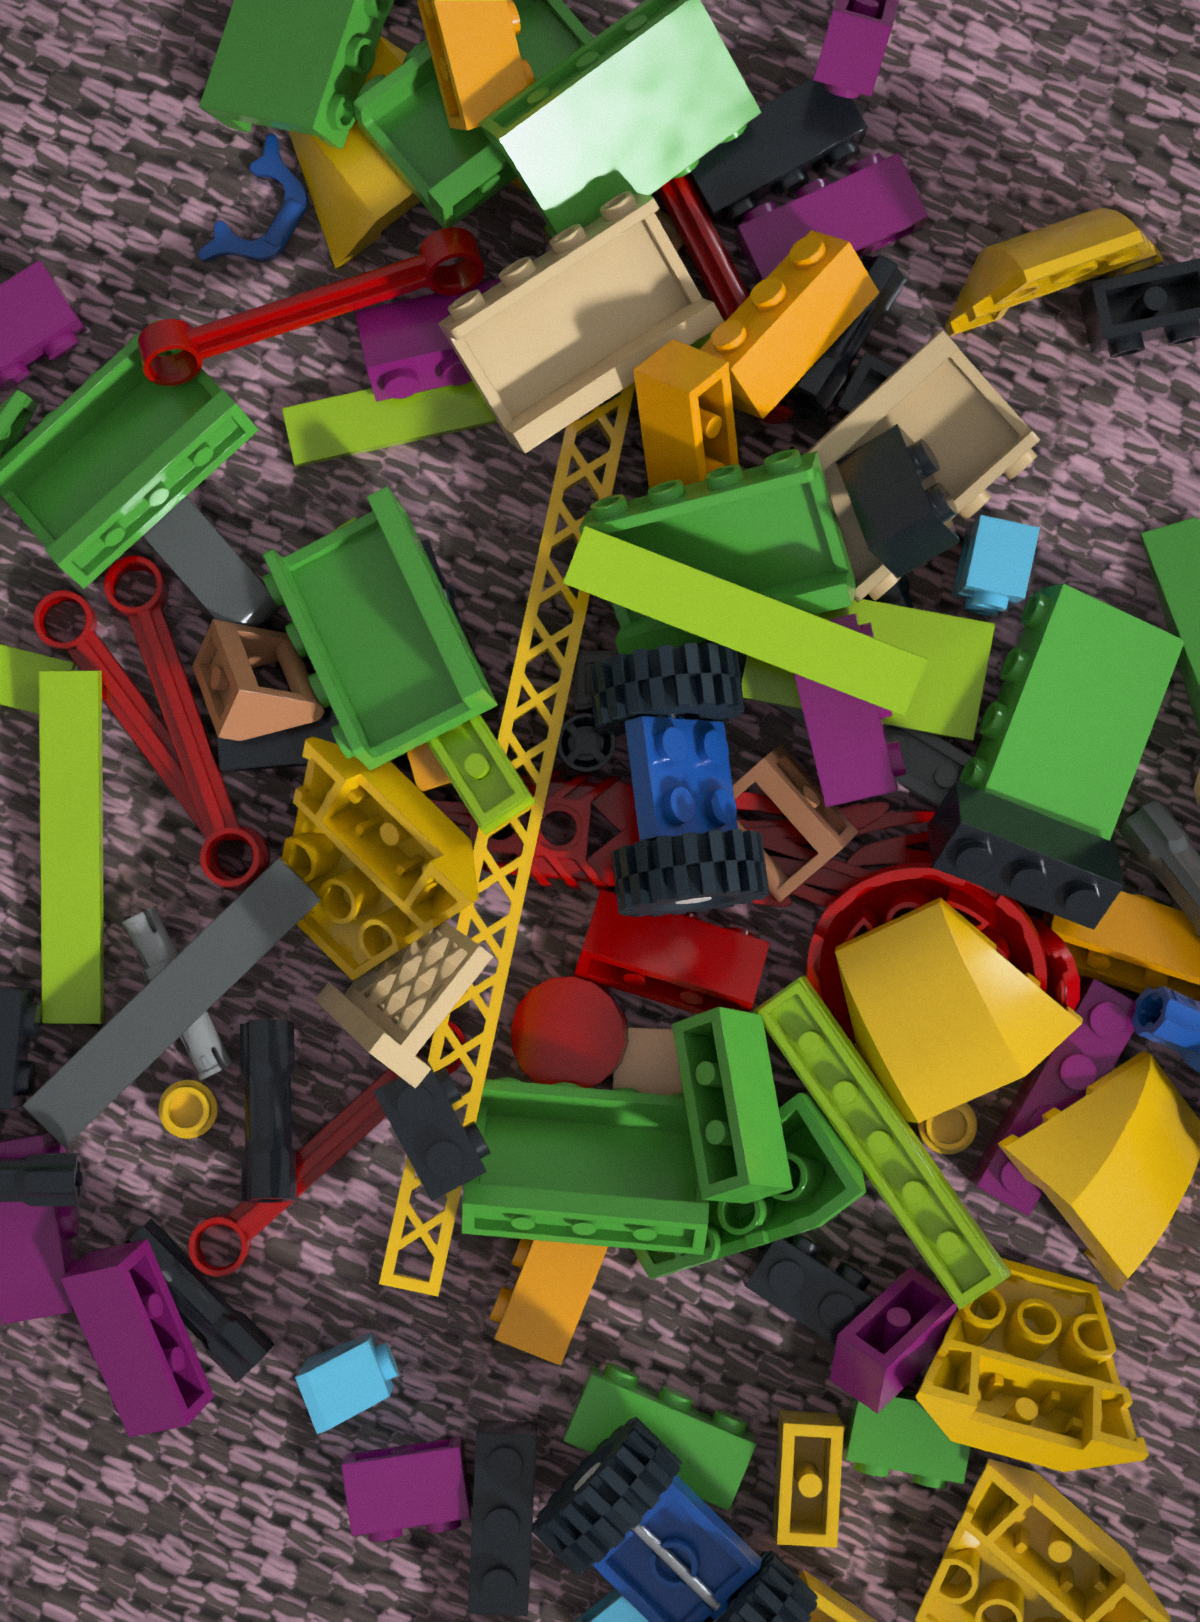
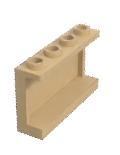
(577, 320)
(959, 417)

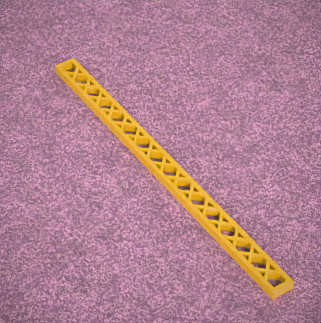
(541, 780)

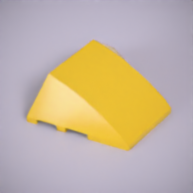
(355, 185)
(1048, 262)
(375, 857)
(944, 1011)
(1115, 1163)
(1034, 1376)
(1033, 1559)

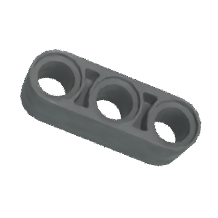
(211, 567)

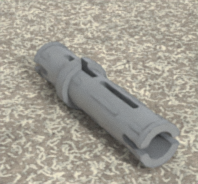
(156, 952)

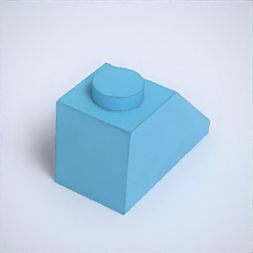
(346, 1380)

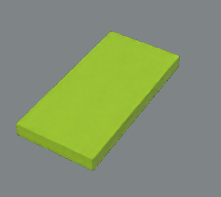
(951, 682)

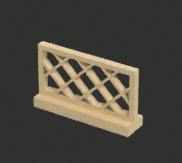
(407, 998)

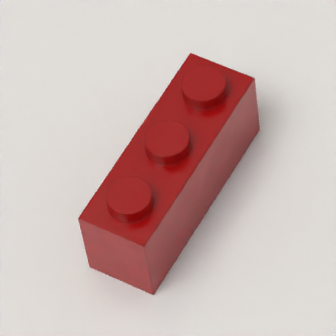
(672, 958)

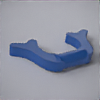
(284, 224)

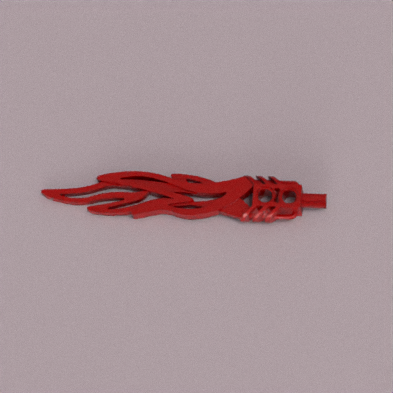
(617, 805)

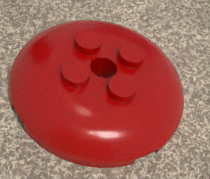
(904, 888)

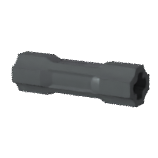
(1168, 853)

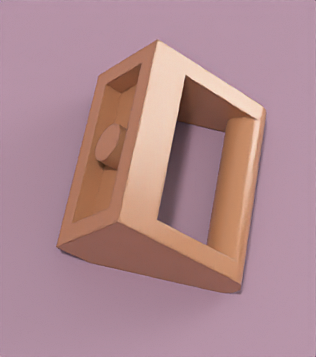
(231, 691)
(805, 808)

